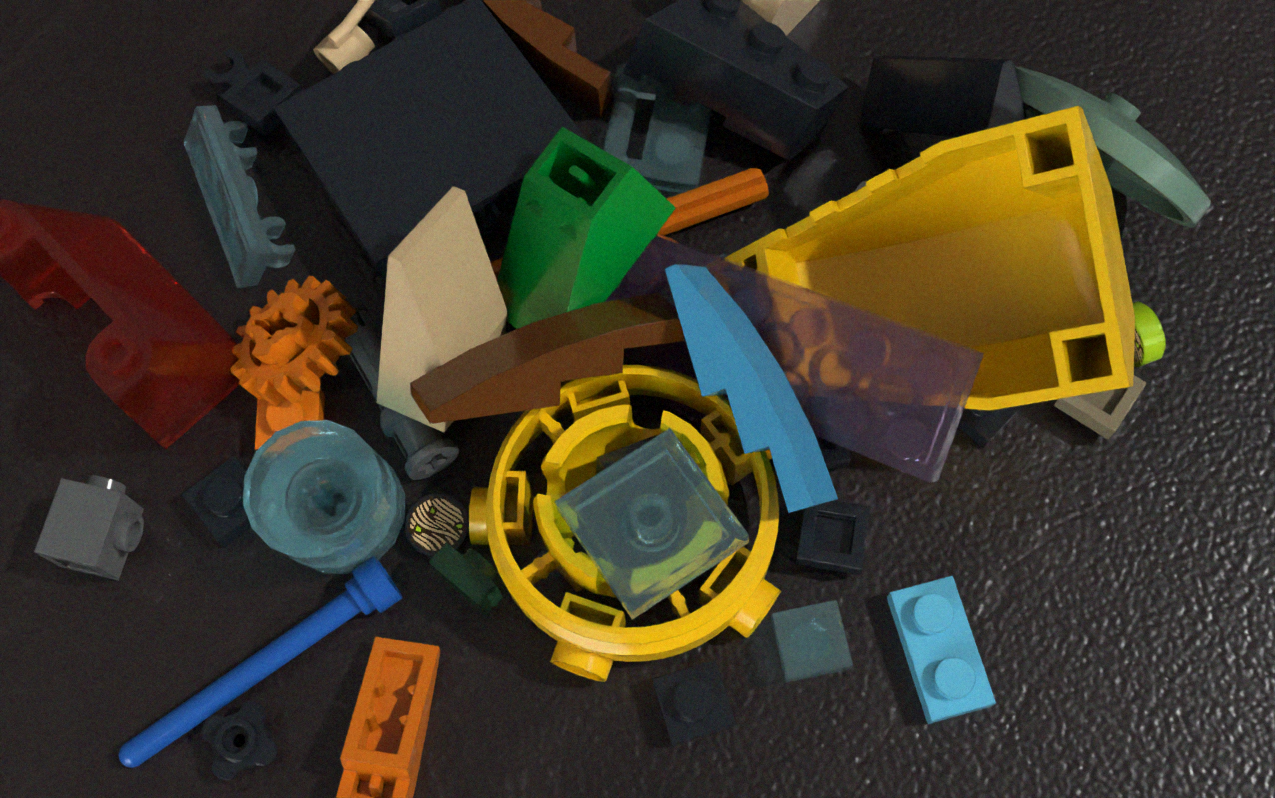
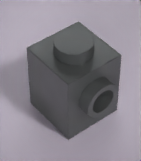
(91, 527)

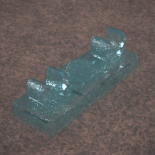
(233, 196)

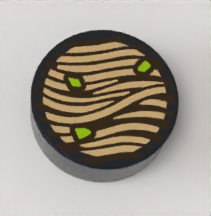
(434, 522)

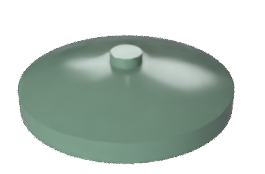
(1131, 155)

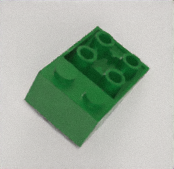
(575, 230)

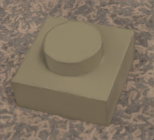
(1104, 409)

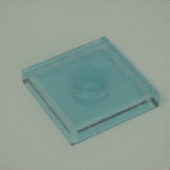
(651, 523)

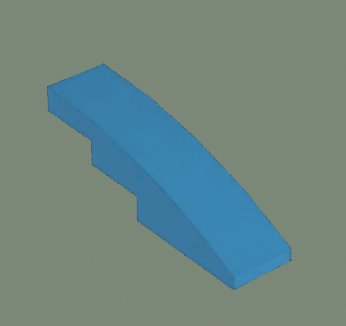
(737, 363)

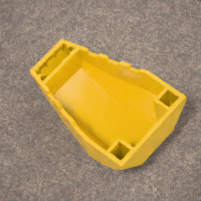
(990, 246)

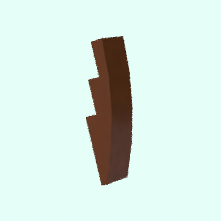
(552, 53)
(529, 363)

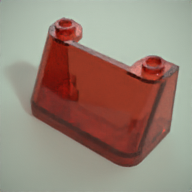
(163, 350)

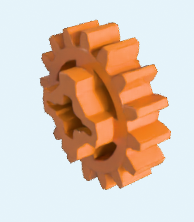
(293, 340)

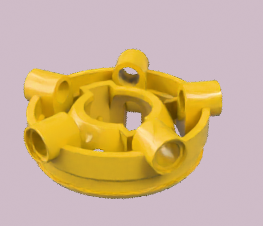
(587, 631)

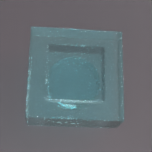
(811, 641)

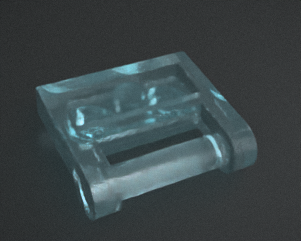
(674, 137)

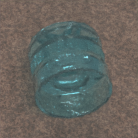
(297, 479)

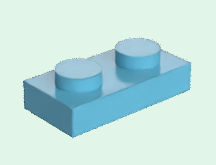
(940, 649)

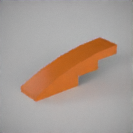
(389, 721)

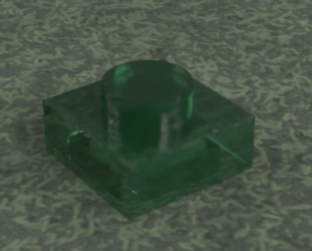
(469, 576)

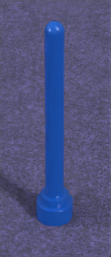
(365, 592)

